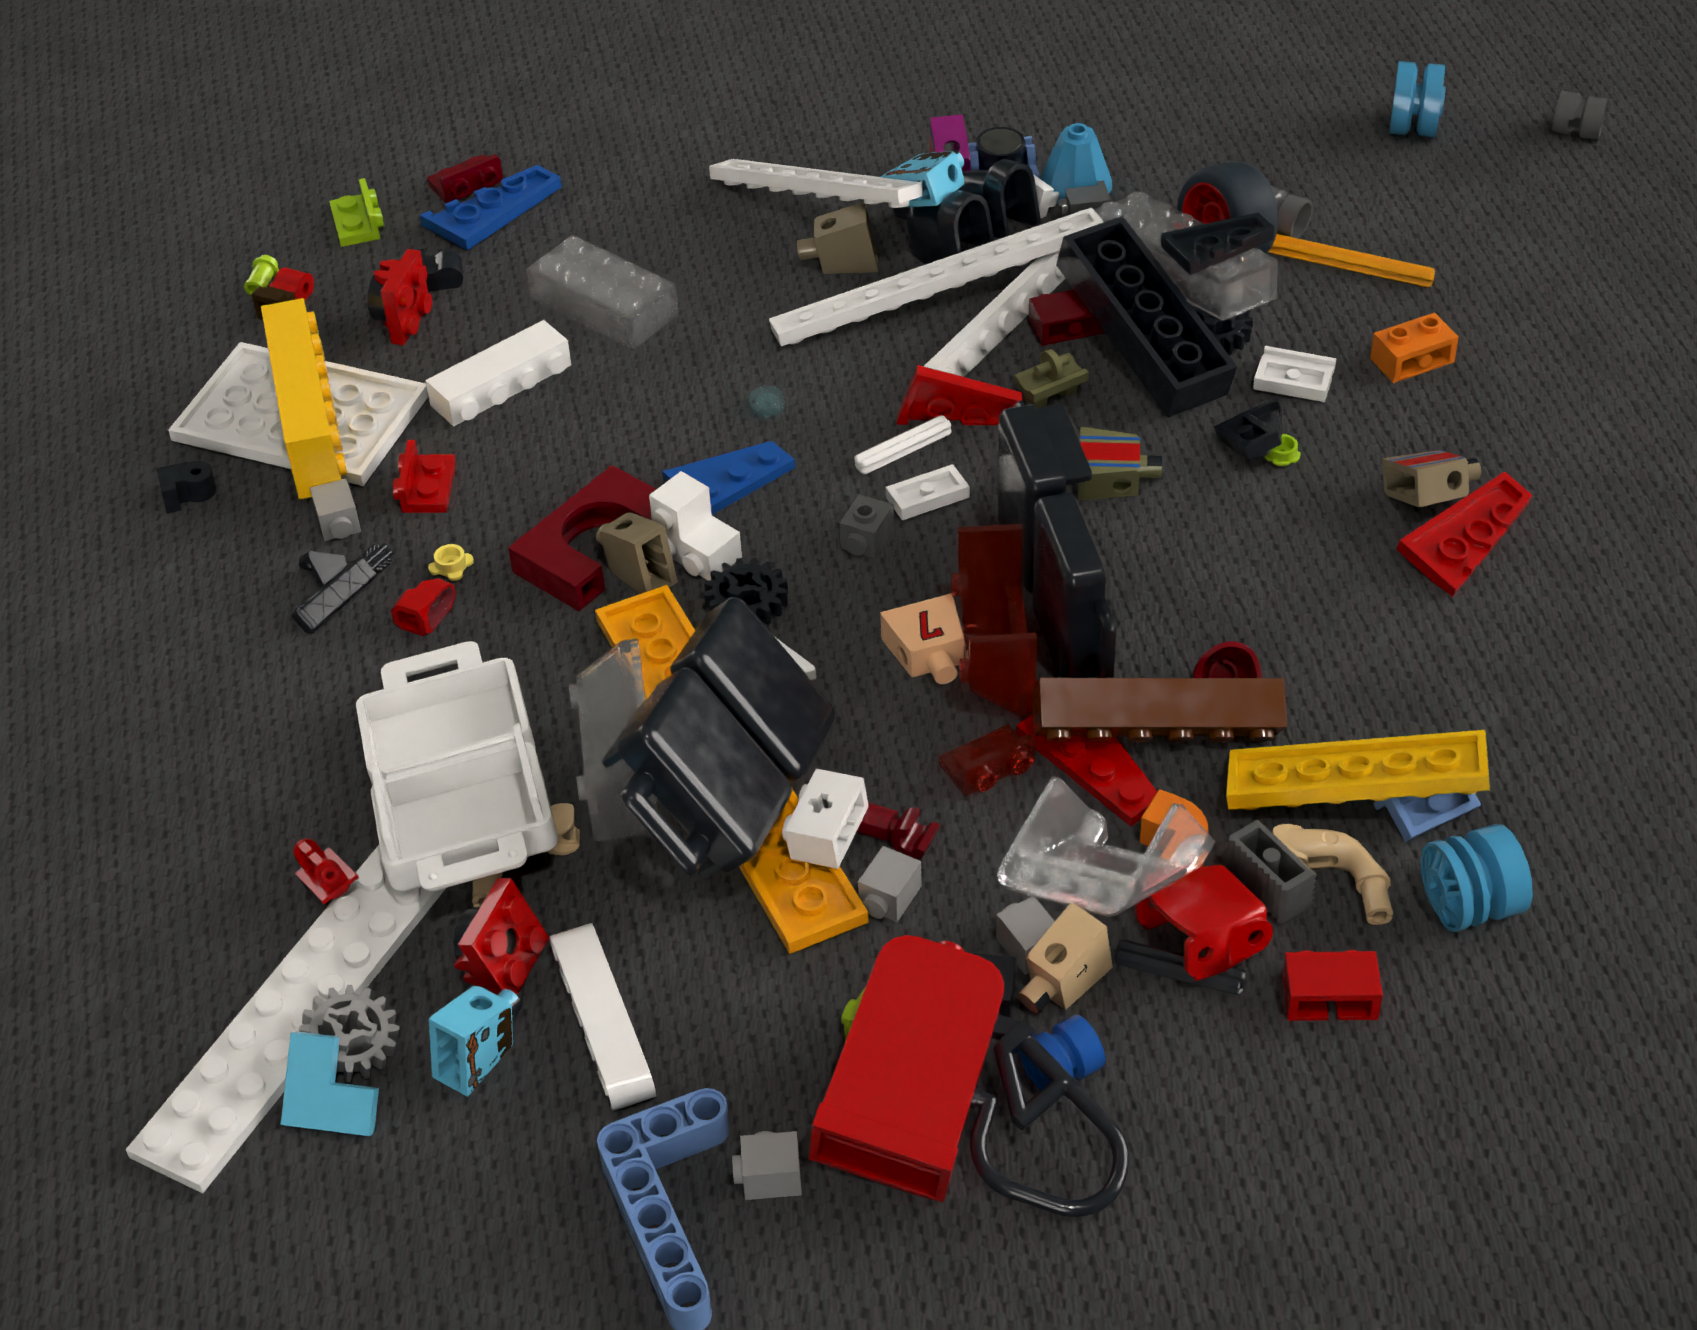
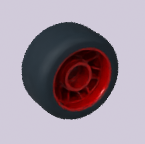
(1227, 193)

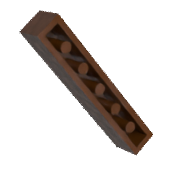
(1159, 708)

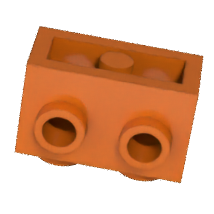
(1414, 347)

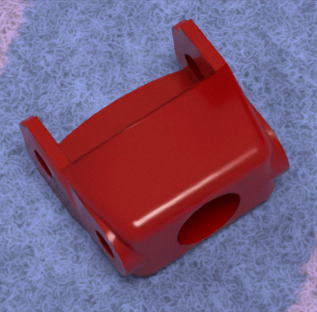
(1216, 915)

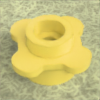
(450, 562)

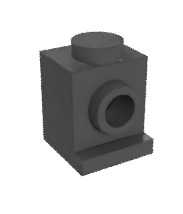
(1083, 198)

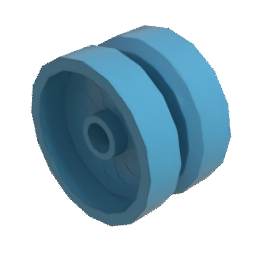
(1418, 99)

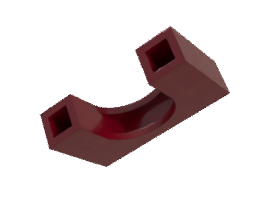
(545, 553)

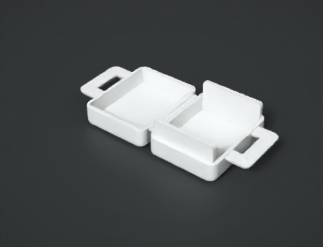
(453, 770)

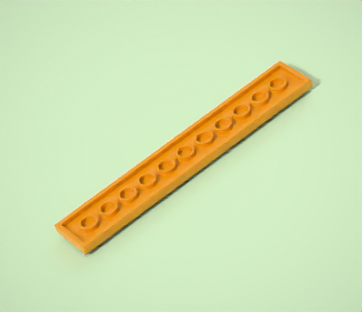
(799, 897)

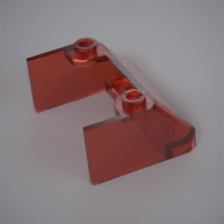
(995, 635)

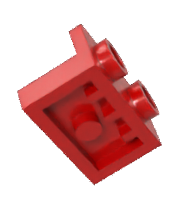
(424, 481)

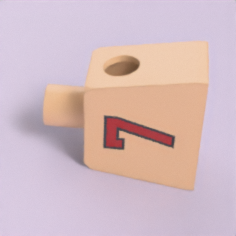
(925, 637)

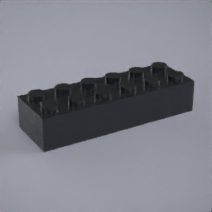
(1146, 316)

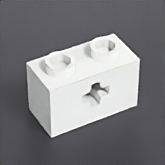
(825, 818)

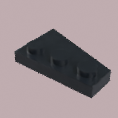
(1217, 241)

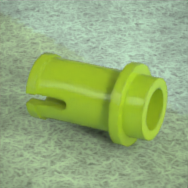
(263, 271)

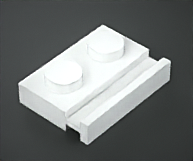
(1294, 373)

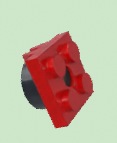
(400, 295)
(499, 940)

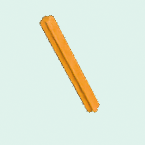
(1353, 260)

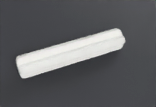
(902, 444)

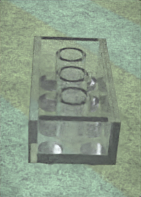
(603, 291)

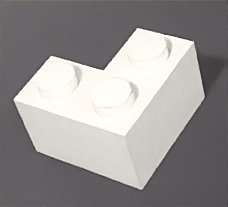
(692, 532)

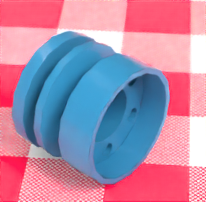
(1476, 877)

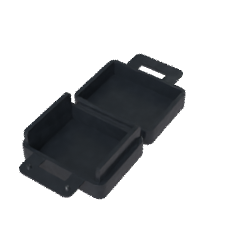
(1058, 555)
(721, 741)

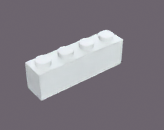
(498, 373)

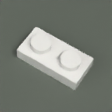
(927, 492)

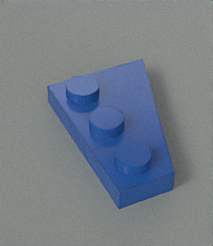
(737, 472)

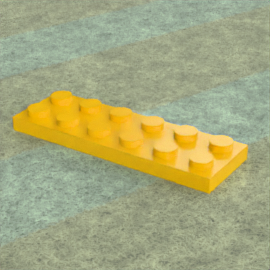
(1358, 770)

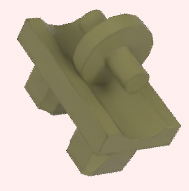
(1052, 376)

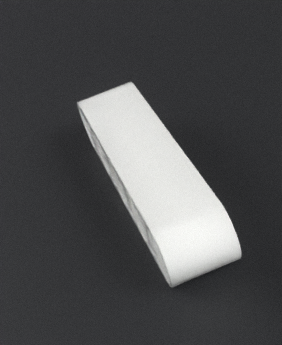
(603, 1017)

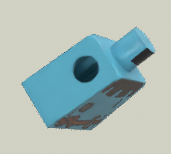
(938, 173)
(471, 1036)

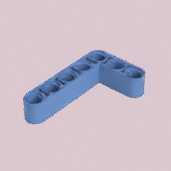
(650, 1206)

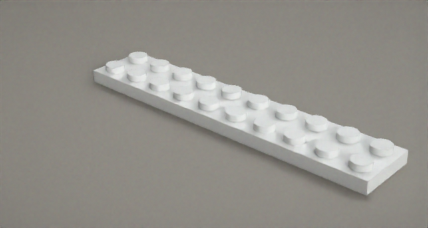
(247, 1064)

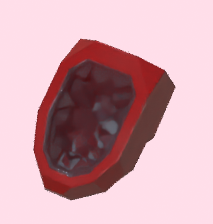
(424, 606)

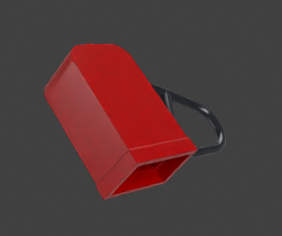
(916, 1072)

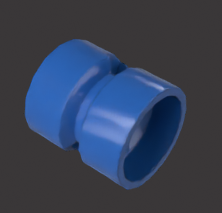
(1073, 1046)

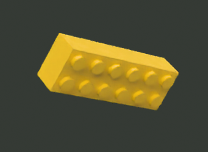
(303, 395)

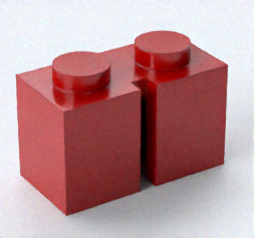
(1343, 977)

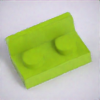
(357, 216)

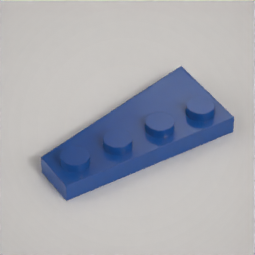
(491, 207)

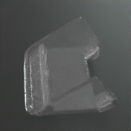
(1065, 857)

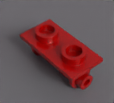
(322, 870)

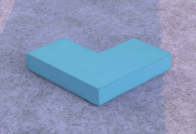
(315, 1099)

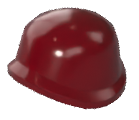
(1228, 660)

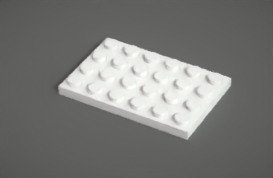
(242, 417)

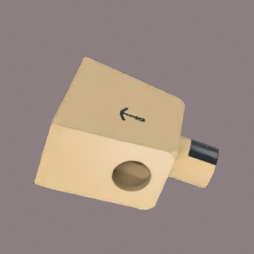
(1067, 960)

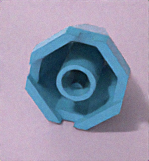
(1076, 161)

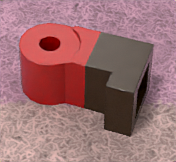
(287, 286)

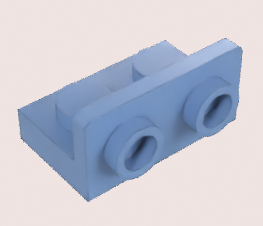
(1419, 815)

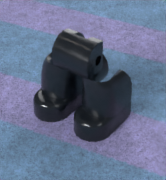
(973, 211)

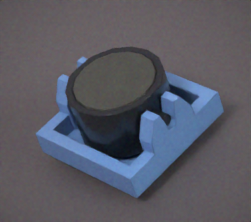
(1001, 144)

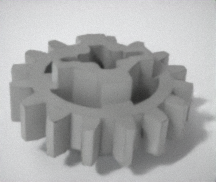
(350, 1013)

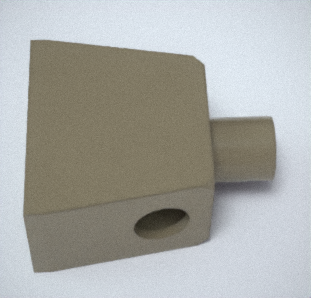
(842, 241)
(638, 552)

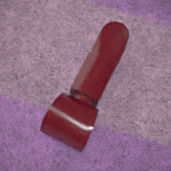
(905, 833)

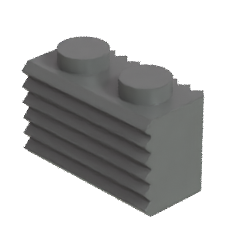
(1271, 871)

